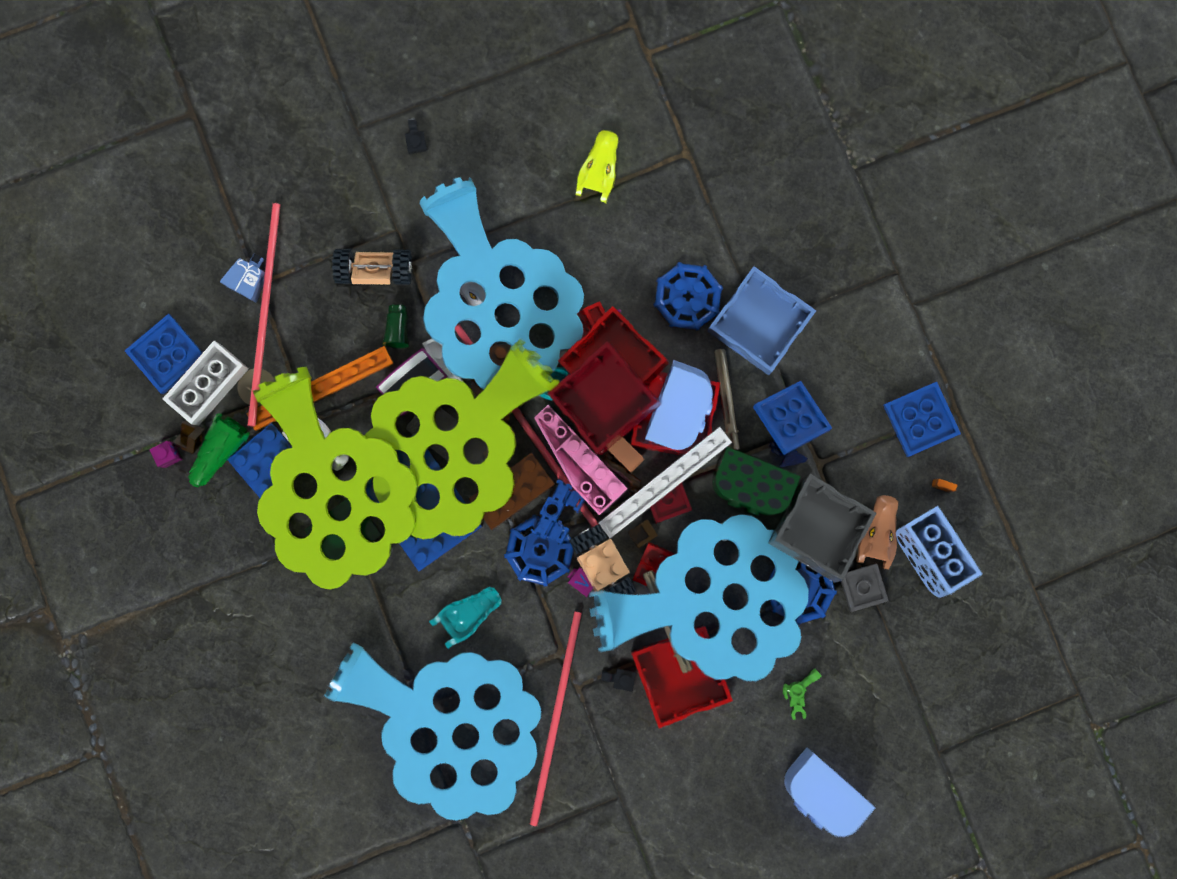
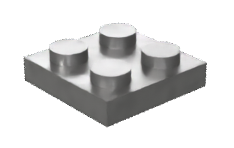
(864, 588)

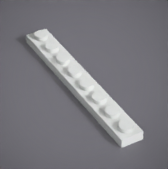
(665, 482)

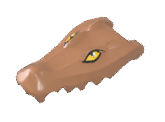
(881, 537)

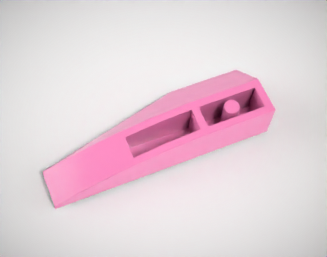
(582, 467)

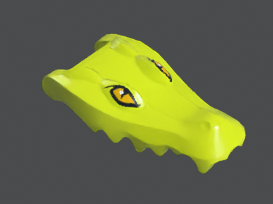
(599, 168)

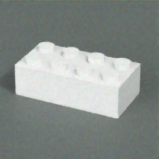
(205, 383)

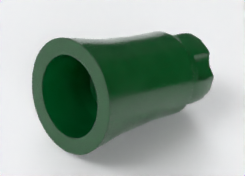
(396, 327)

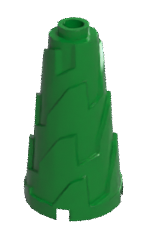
(219, 444)

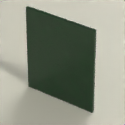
(332, 544)

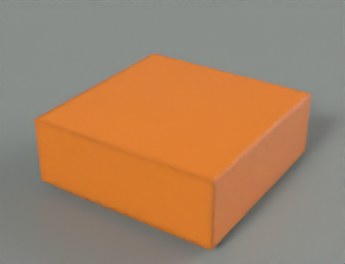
(944, 485)

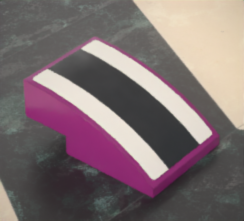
(417, 365)

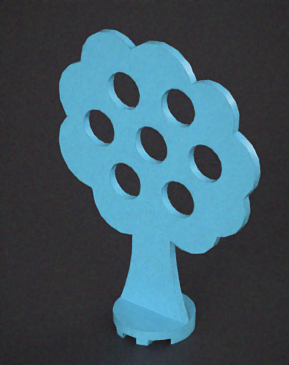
(458, 216)
(626, 616)
(409, 709)

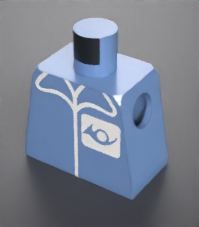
(246, 277)

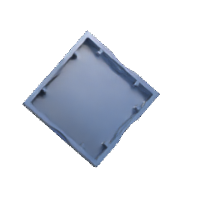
(761, 321)

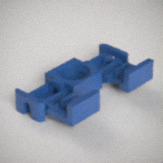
(545, 525)

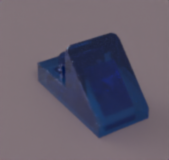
(790, 459)

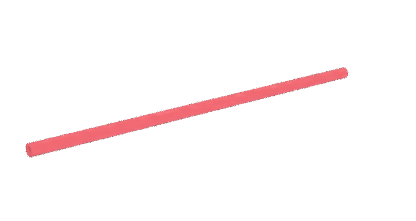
(537, 442)

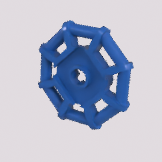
(681, 287)
(530, 556)
(814, 593)

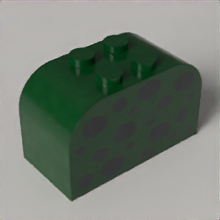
(753, 483)

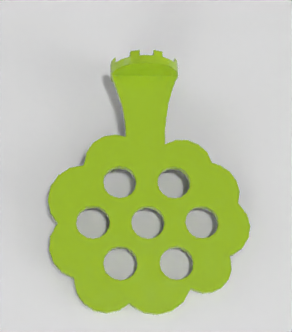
(293, 408)
(479, 417)

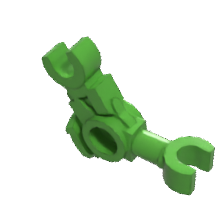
(797, 690)

